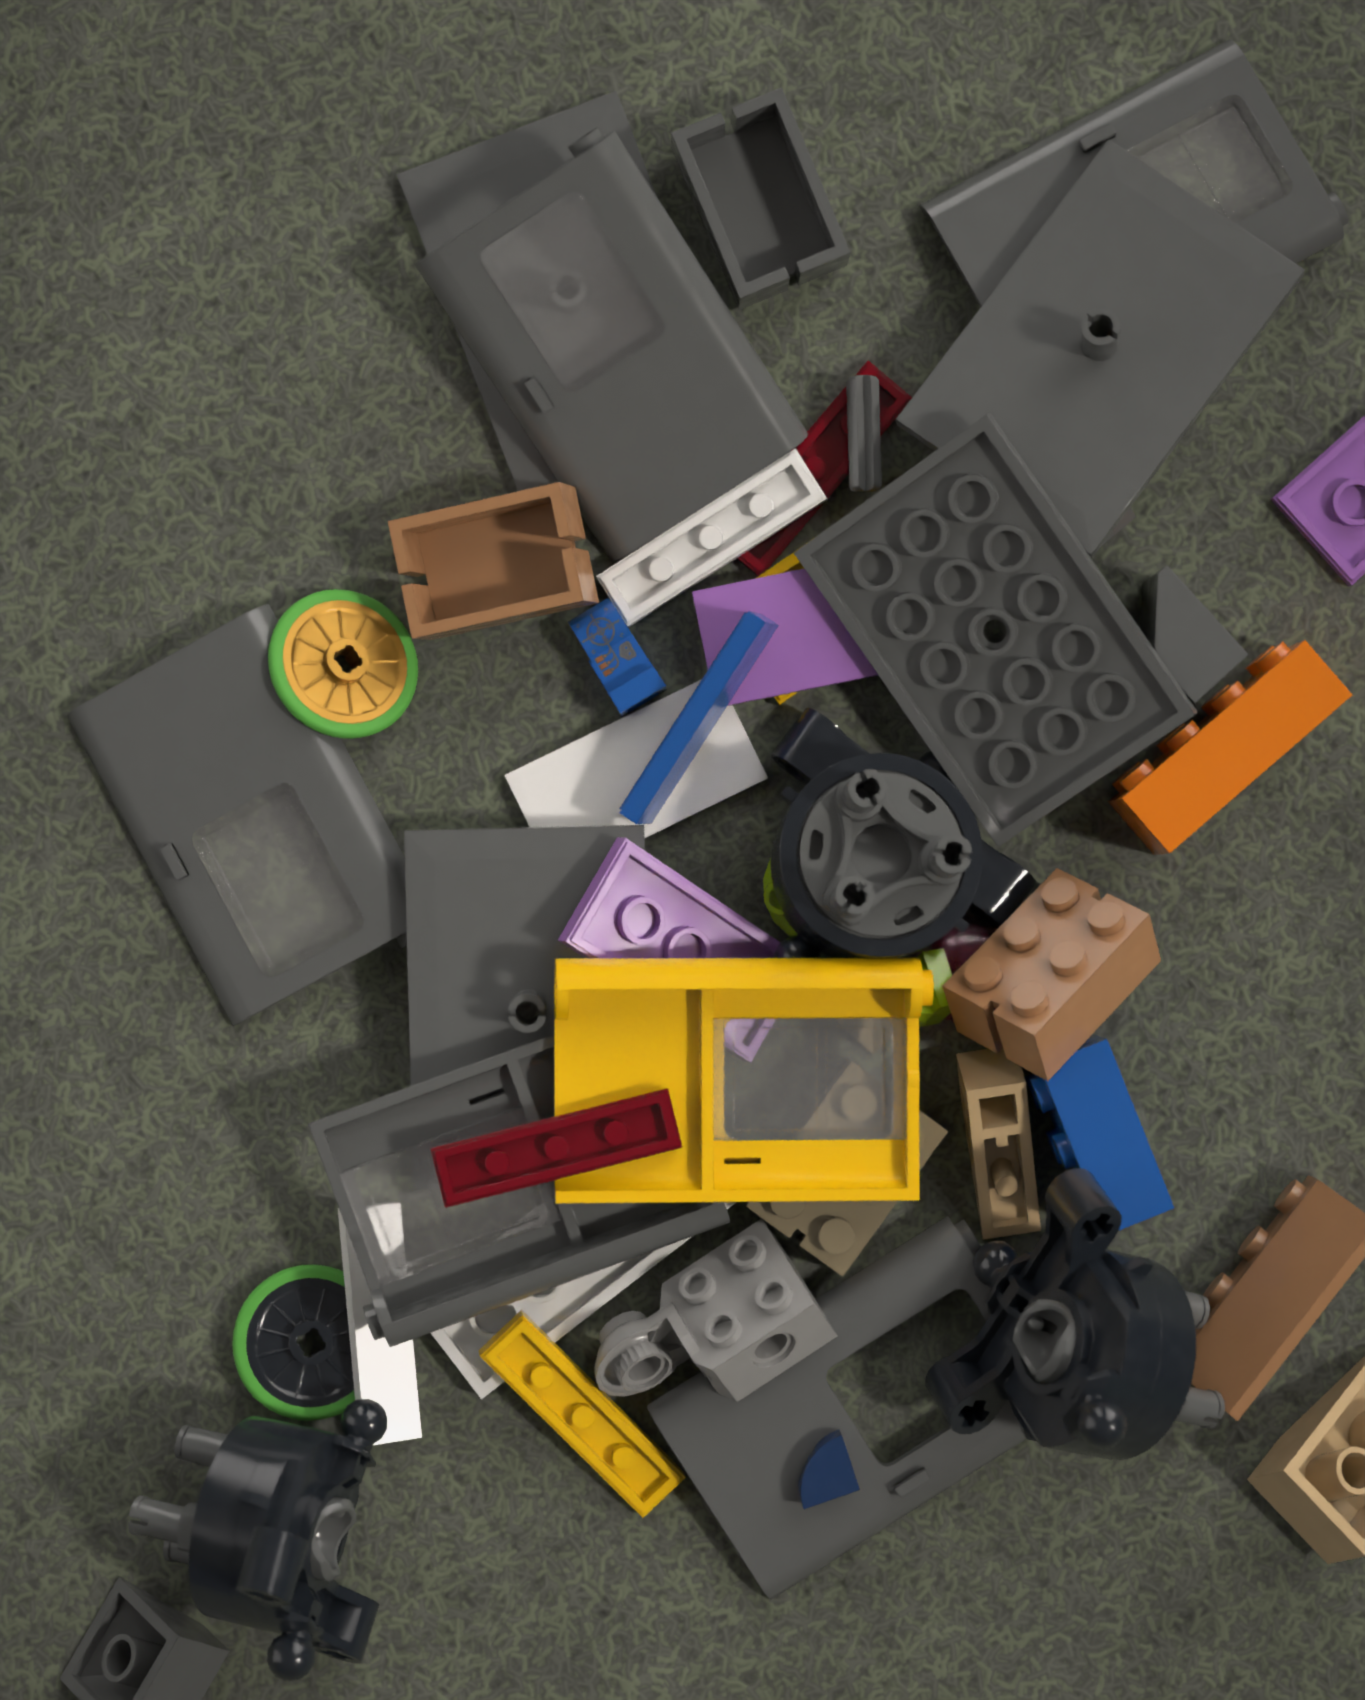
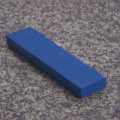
(698, 718)

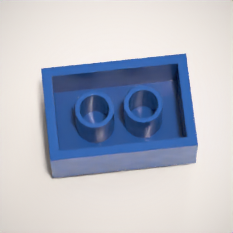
(1101, 1130)

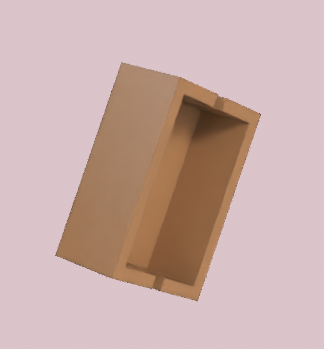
(493, 561)
(1052, 973)

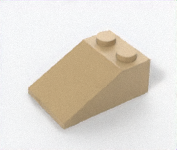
(1319, 1471)

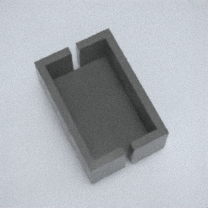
(760, 199)

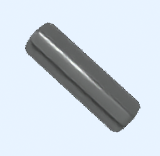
(864, 433)

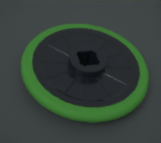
(268, 1349)

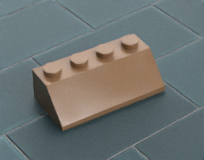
(1276, 1291)

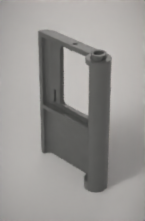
(753, 1450)

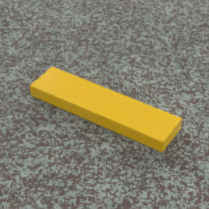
(581, 1413)

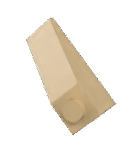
(999, 1142)

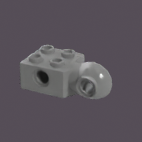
(731, 1312)

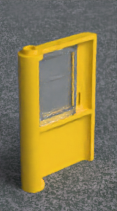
(775, 1068)

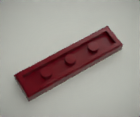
(827, 459)
(556, 1147)

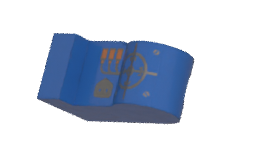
(616, 657)

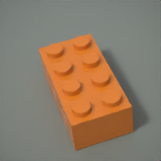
(1228, 749)

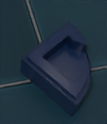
(827, 1472)

